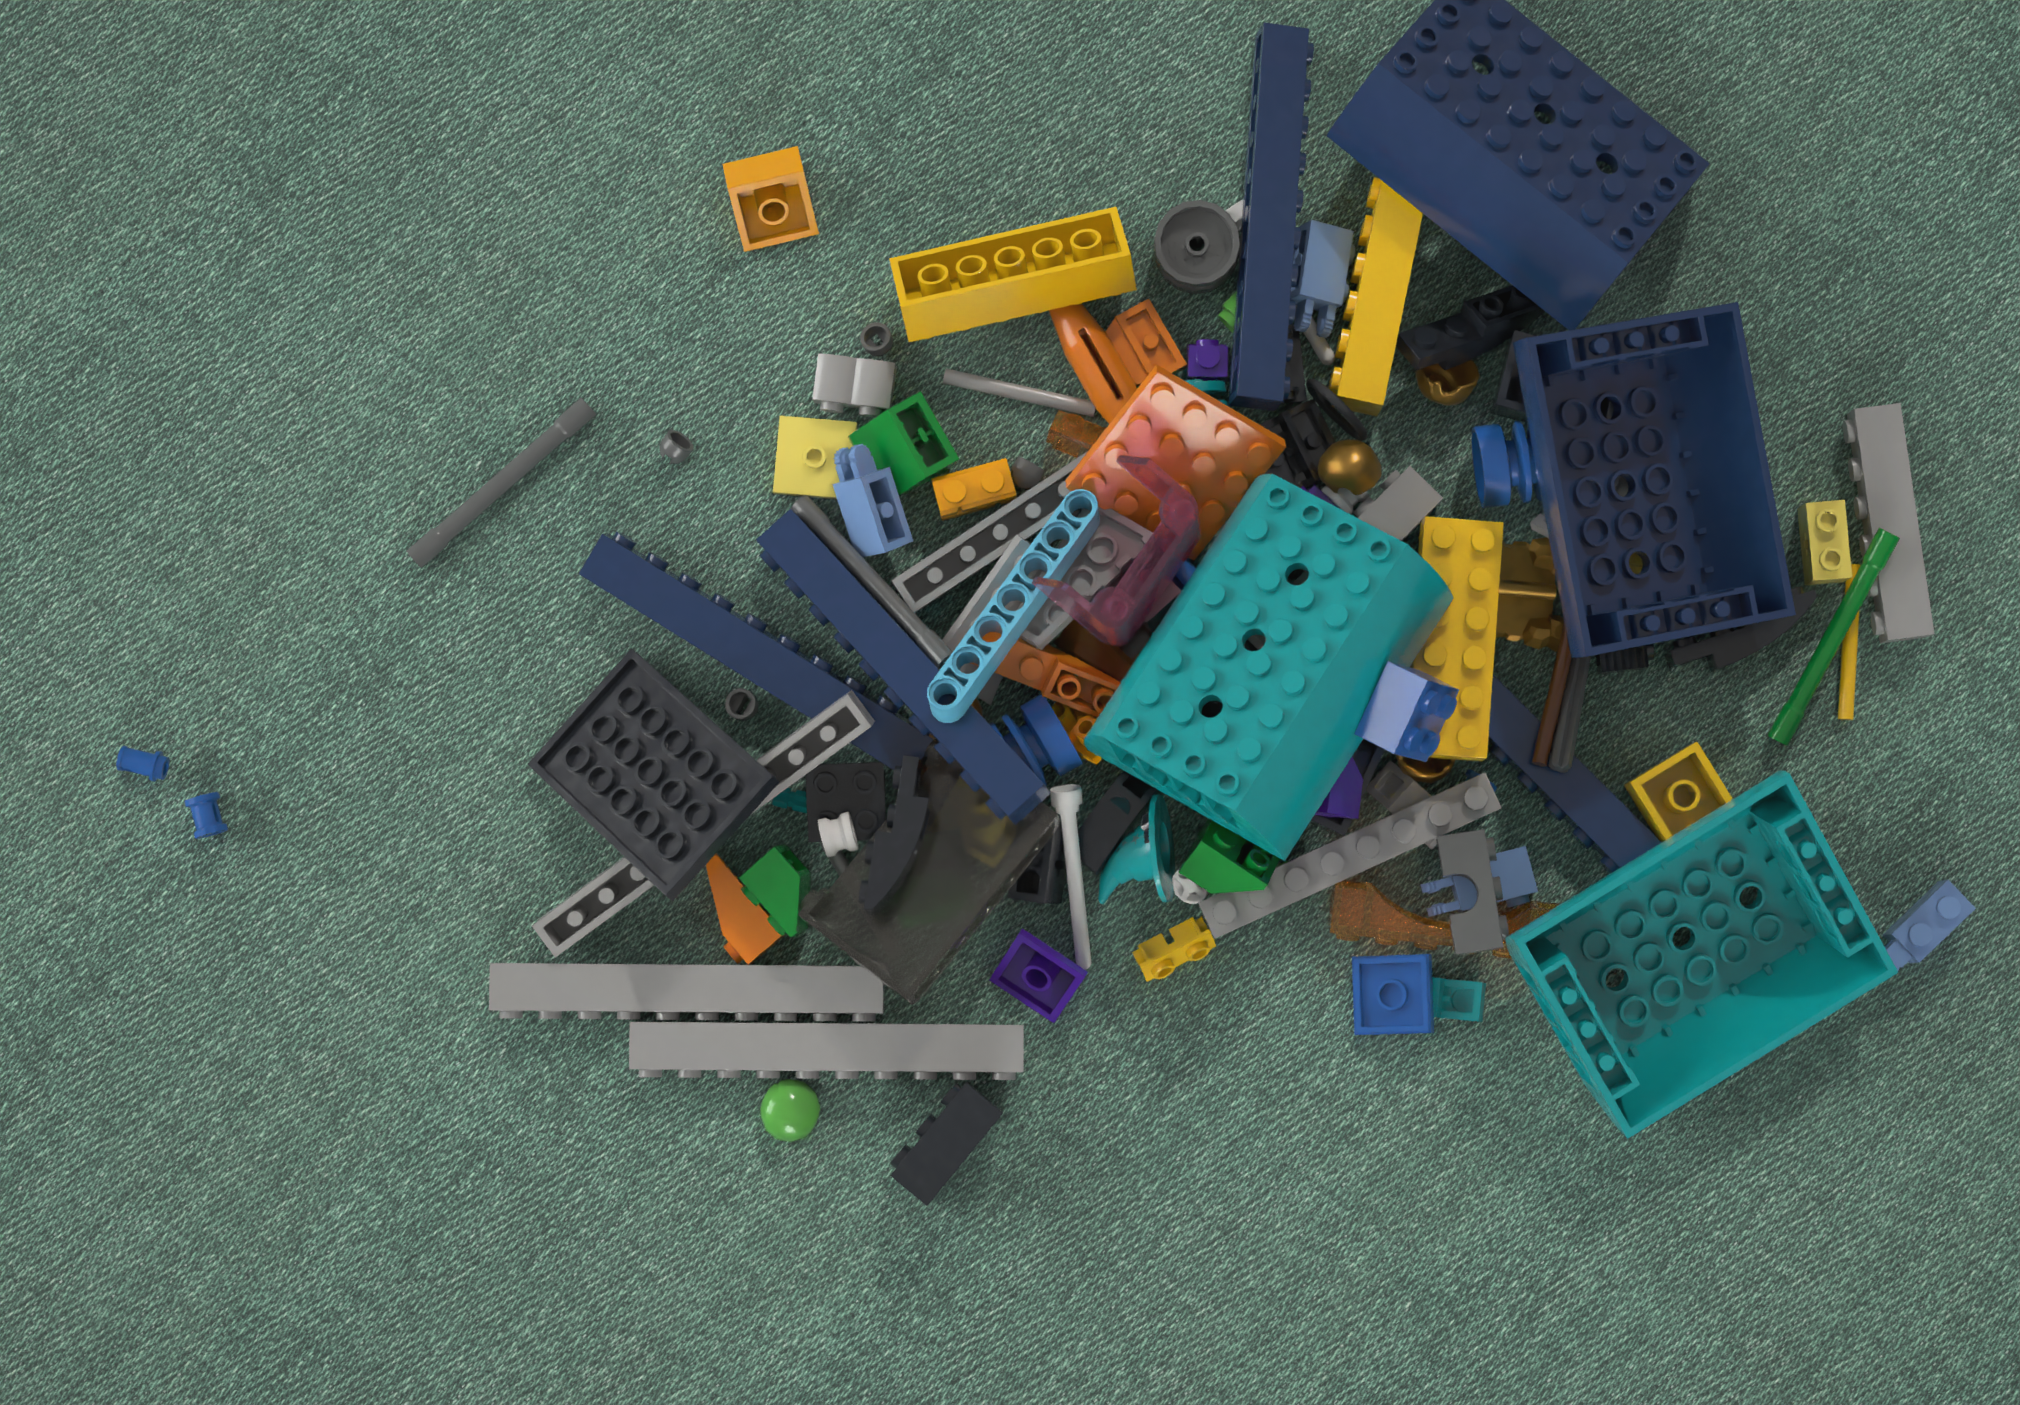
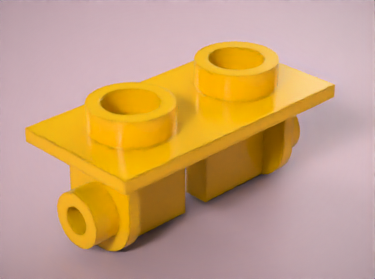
(1190, 943)

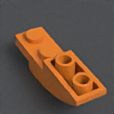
(1057, 675)

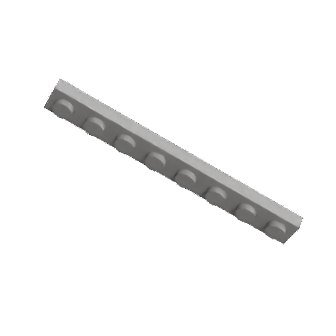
(1353, 854)

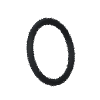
(1354, 426)

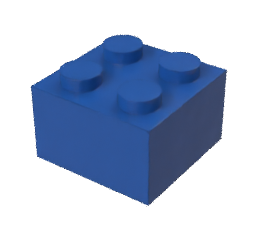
(1407, 712)

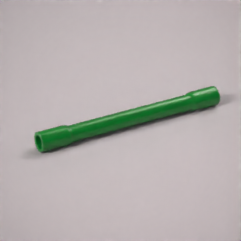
(1793, 710)

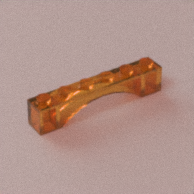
(1365, 911)

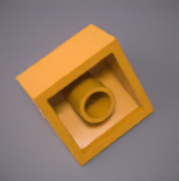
(770, 199)

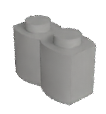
(854, 384)

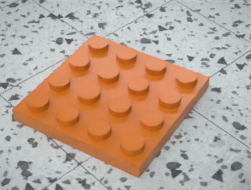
(1191, 438)

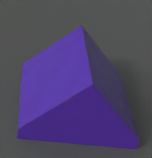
(1038, 975)

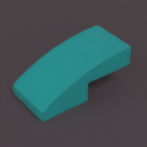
(1458, 999)

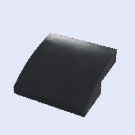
(1305, 440)

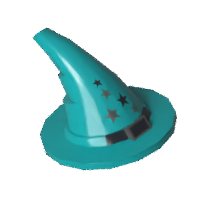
(1143, 855)

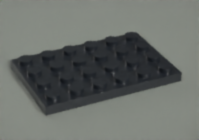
(653, 774)

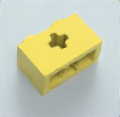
(1824, 542)

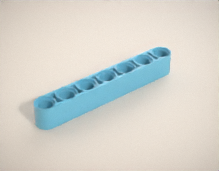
(1013, 623)

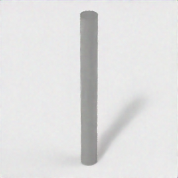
(1019, 392)

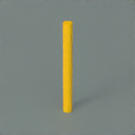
(1848, 663)

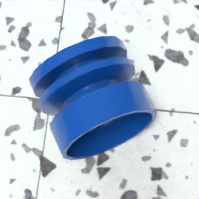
(1503, 464)
(1041, 739)

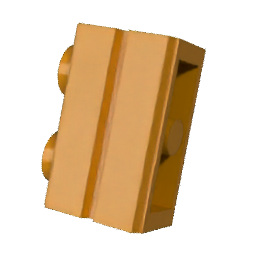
(973, 489)

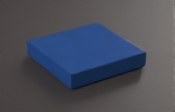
(1393, 994)

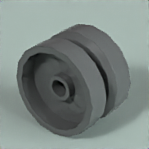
(1198, 224)

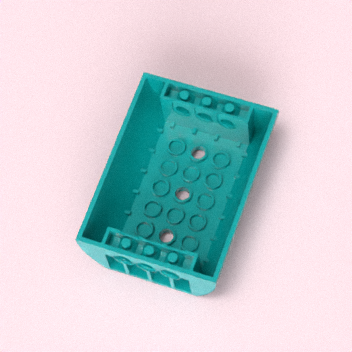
(1297, 698)
(1738, 982)

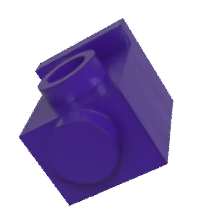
(1207, 360)

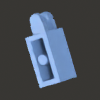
(1322, 274)
(869, 503)
(1515, 878)
(1926, 923)

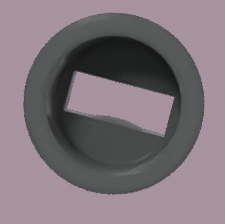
(883, 334)
(675, 446)
(1025, 473)
(735, 702)

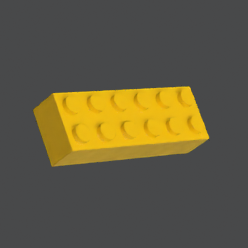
(1013, 274)
(1378, 302)
(1464, 639)

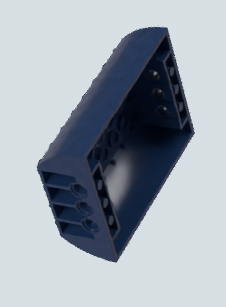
(1500, 178)
(1693, 469)

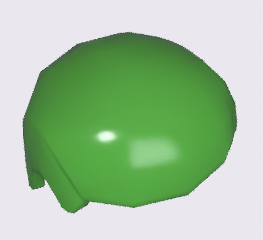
(789, 1110)

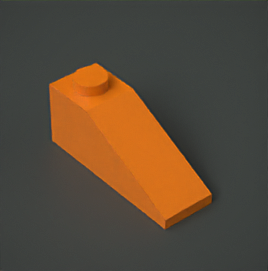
(740, 920)

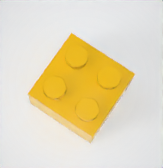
(1678, 791)

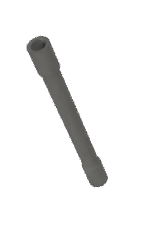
(821, 526)
(438, 538)

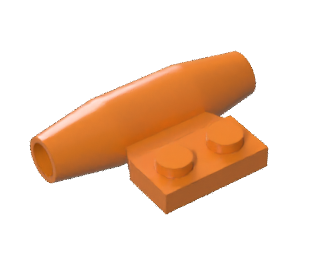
(1115, 359)

